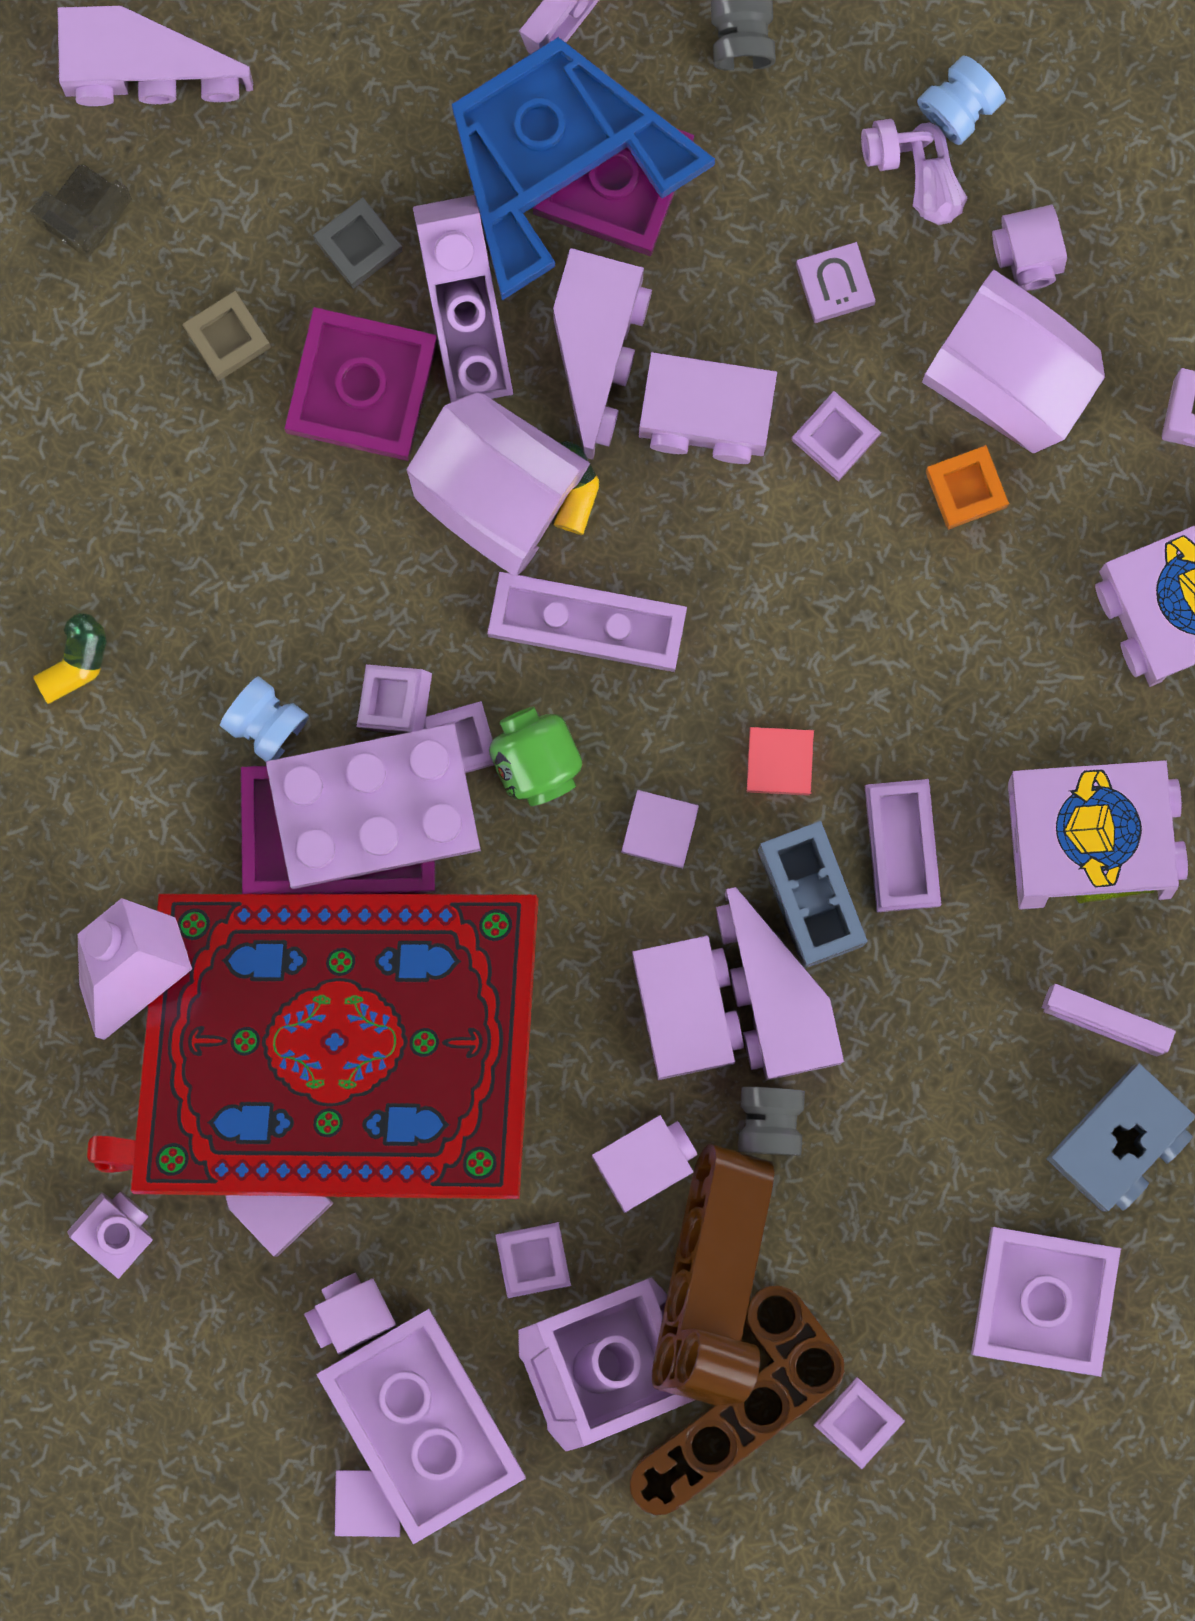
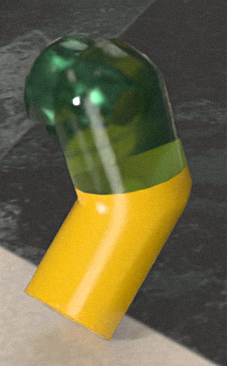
(579, 502)
(80, 660)

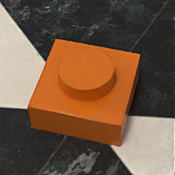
(967, 487)

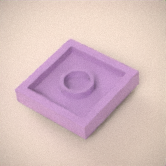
(1046, 1301)

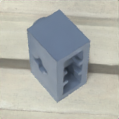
(812, 895)
(1135, 1103)

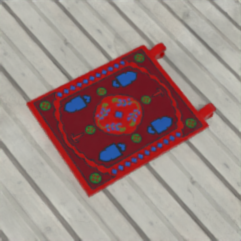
(337, 1049)

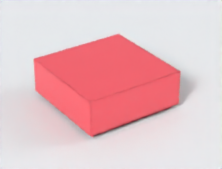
(780, 761)

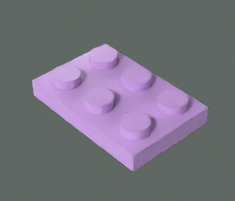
(373, 806)
(421, 1426)

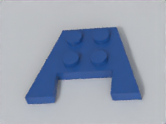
(545, 129)

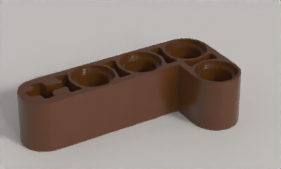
(713, 1279)
(742, 1433)

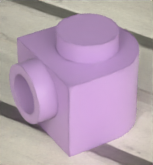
(1031, 246)
(112, 1232)
(350, 1314)

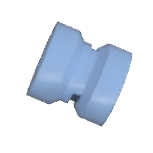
(959, 102)
(259, 717)

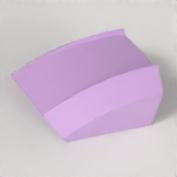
(1017, 366)
(493, 479)
(597, 1365)

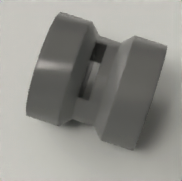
(742, 32)
(771, 1121)

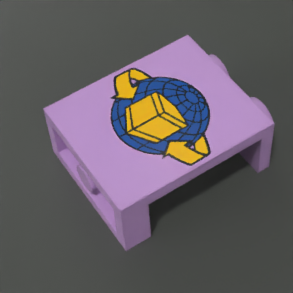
(1156, 605)
(1095, 831)

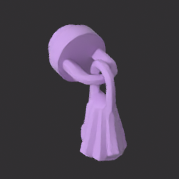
(937, 190)

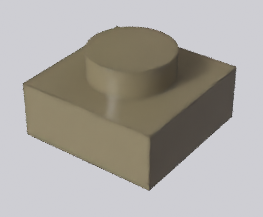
(226, 336)

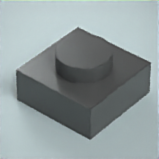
(357, 243)

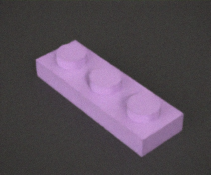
(587, 621)

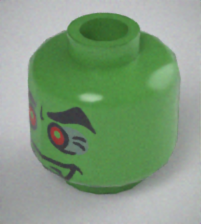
(535, 756)

